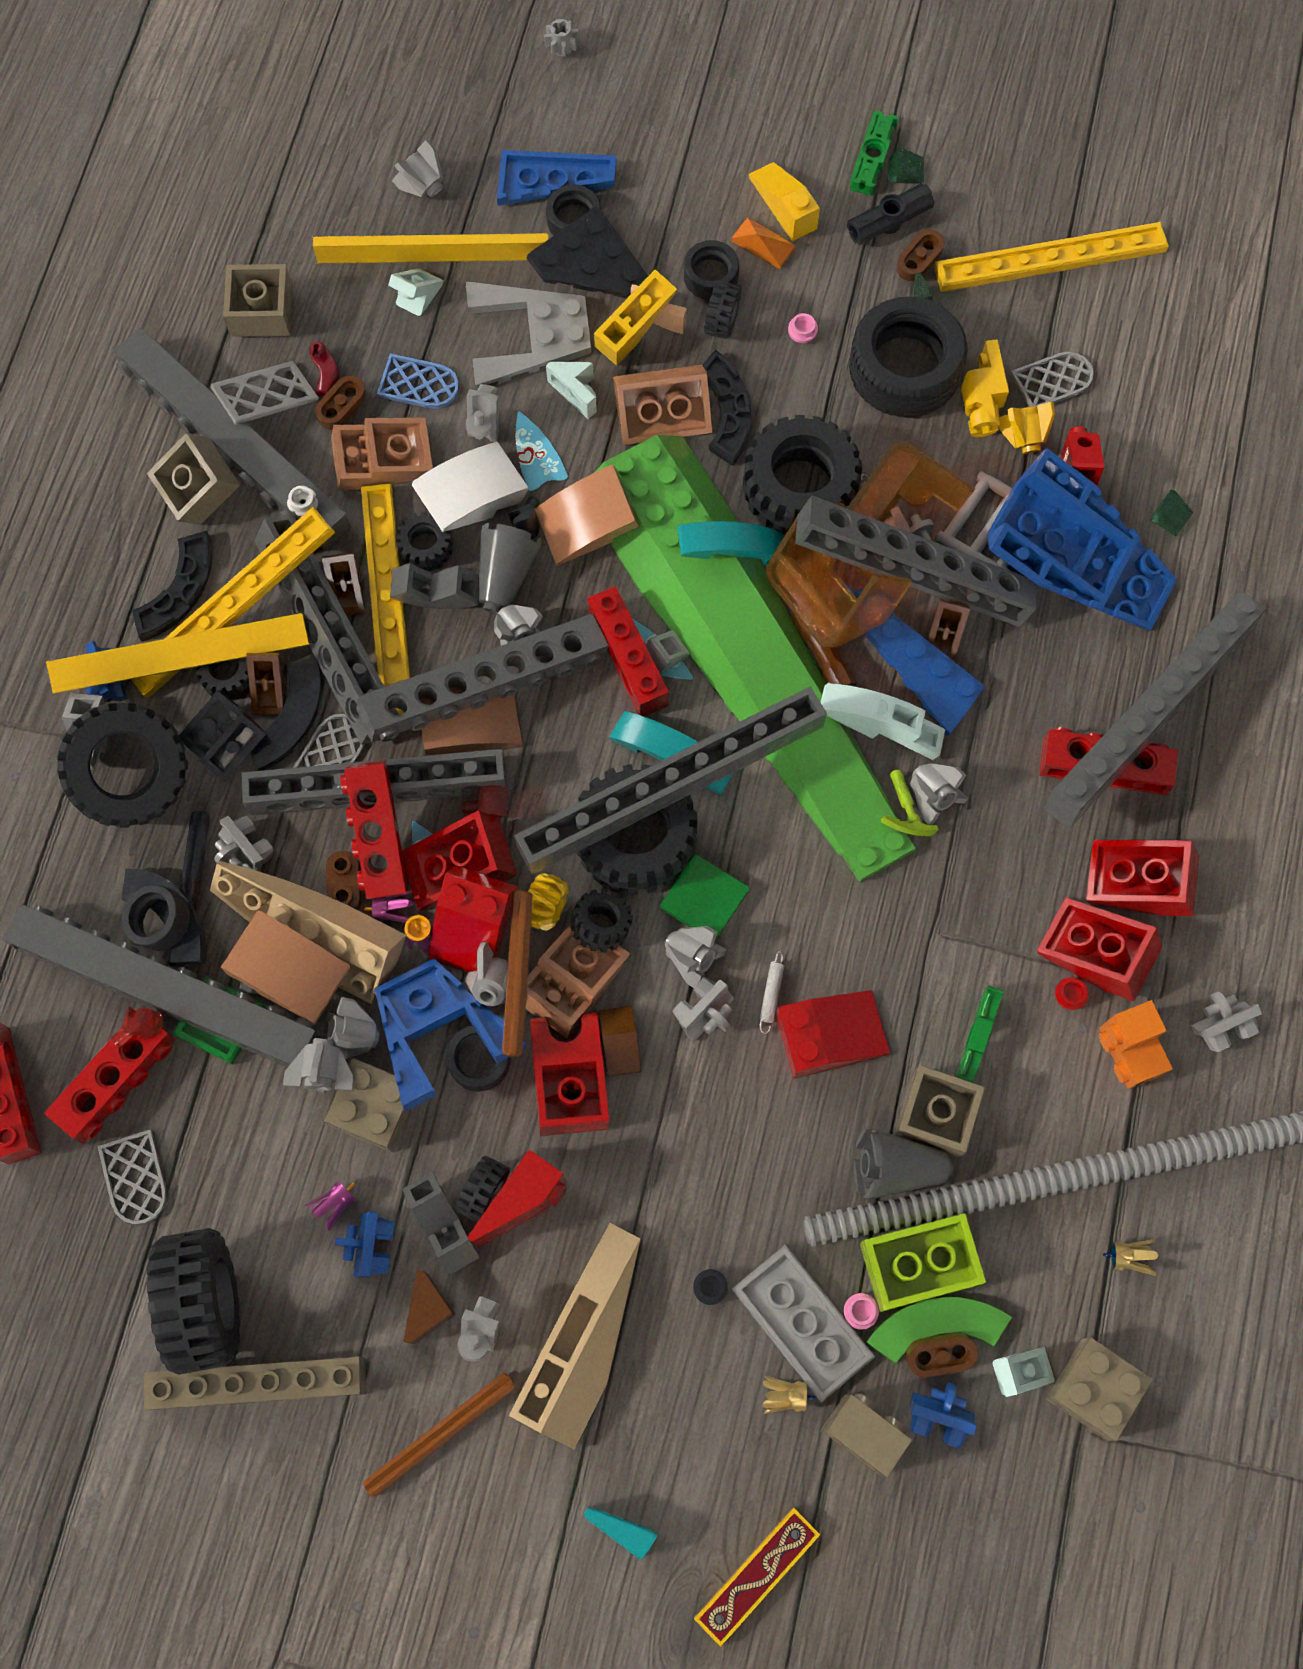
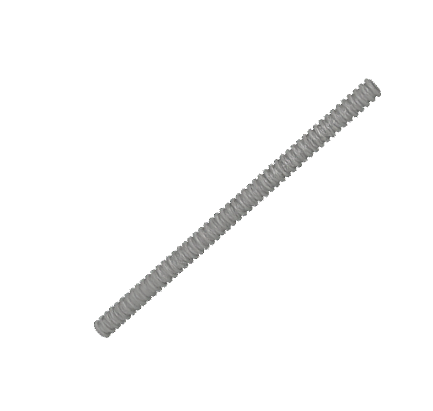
(1059, 1178)

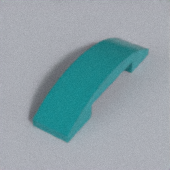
(728, 538)
(656, 740)

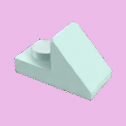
(415, 289)
(571, 381)
(1023, 1371)

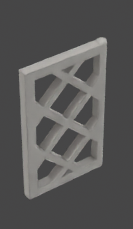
(230, 402)

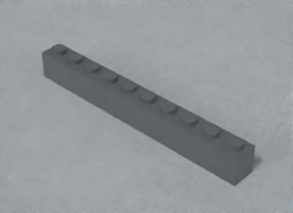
(204, 414)
(1153, 710)
(670, 780)
(158, 986)

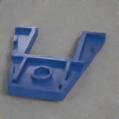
(419, 1004)

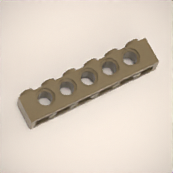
(255, 1383)

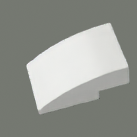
(470, 487)

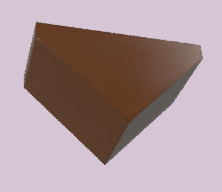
(345, 580)
(948, 627)
(267, 682)
(620, 1041)
(427, 1309)

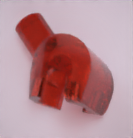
(490, 800)
(140, 1023)

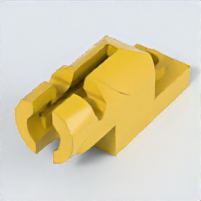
(985, 391)

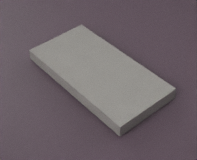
(803, 1323)

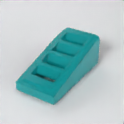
(628, 1534)

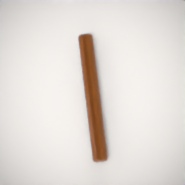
(517, 974)
(438, 1435)

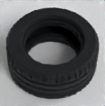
(917, 320)

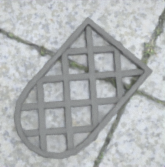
(1016, 374)
(305, 754)
(151, 1194)

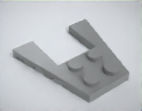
(555, 324)

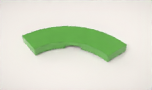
(938, 1317)

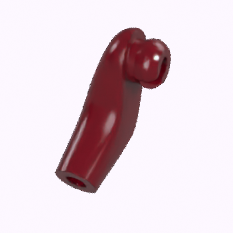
(326, 365)

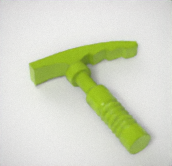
(912, 825)

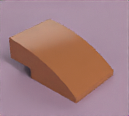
(380, 452)
(586, 515)
(474, 729)
(285, 967)
(570, 981)

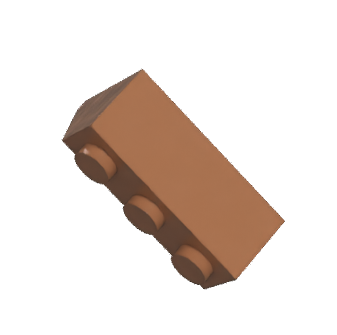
(663, 403)

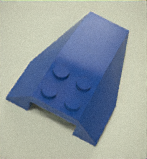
(1076, 544)

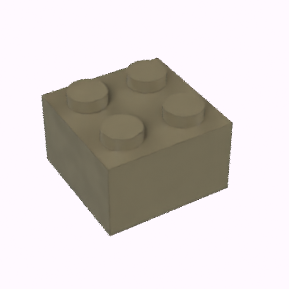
(258, 300)
(193, 479)
(372, 1108)
(939, 1111)
(1099, 1389)
(867, 1435)

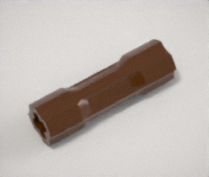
(828, 659)

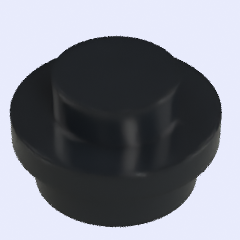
(710, 1287)

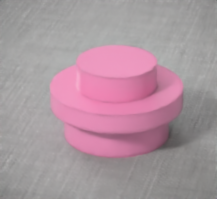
(803, 328)
(861, 1311)

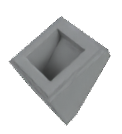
(666, 650)

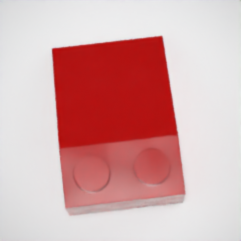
(470, 843)
(1144, 876)
(467, 913)
(1102, 947)
(831, 1032)
(524, 1195)

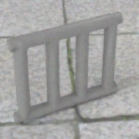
(948, 538)

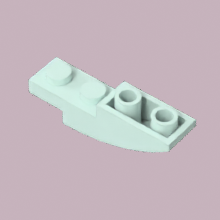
(885, 715)

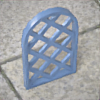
(382, 393)

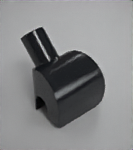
(525, 518)

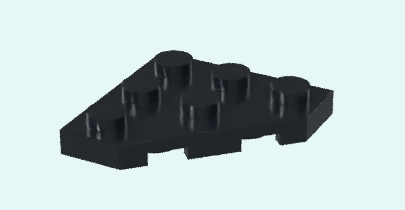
(588, 257)

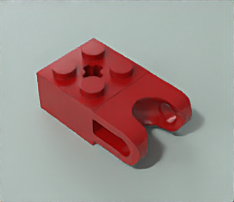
(568, 1067)

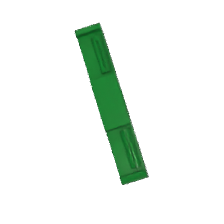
(867, 167)
(979, 1034)

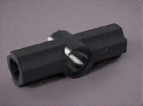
(890, 213)

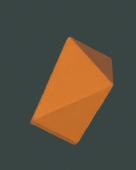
(763, 243)

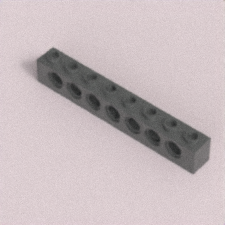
(927, 564)
(327, 628)
(580, 633)
(410, 780)

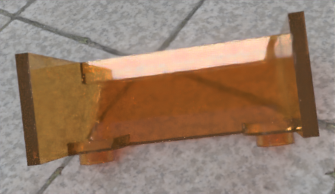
(908, 476)
(822, 598)

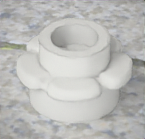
(298, 494)

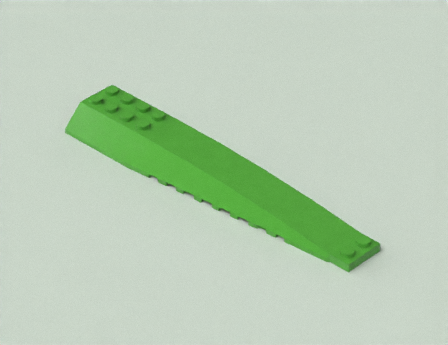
(747, 646)

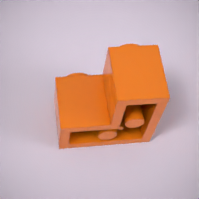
(1135, 1044)

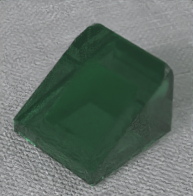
(906, 167)
(920, 288)
(1172, 513)

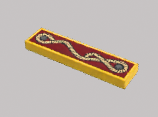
(756, 1576)

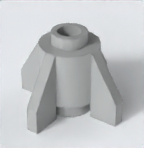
(420, 173)
(516, 623)
(936, 789)
(693, 951)
(490, 979)
(352, 1029)
(320, 1066)

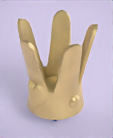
(1125, 1254)
(787, 1395)

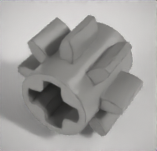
(561, 37)

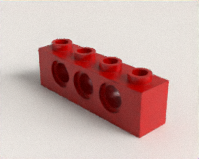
(629, 652)
(1158, 758)
(375, 777)
(68, 1108)
(17, 1126)

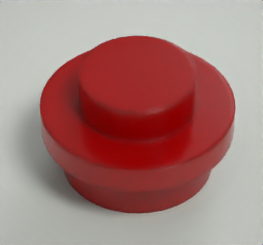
(1071, 993)

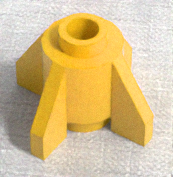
(1028, 426)

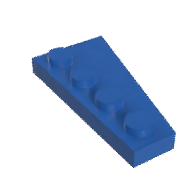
(538, 174)
(934, 678)

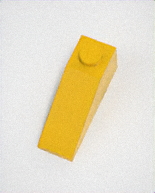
(787, 200)
(633, 317)

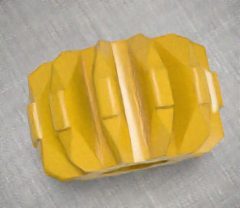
(548, 900)

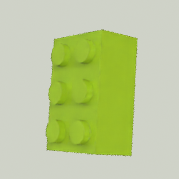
(922, 1262)

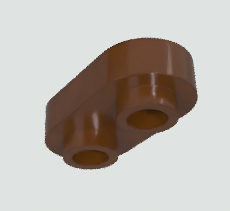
(917, 256)
(338, 403)
(344, 880)
(940, 1355)

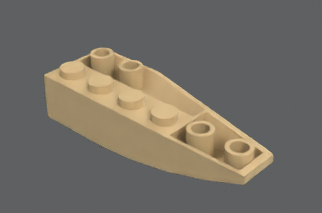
(345, 932)
(581, 1345)

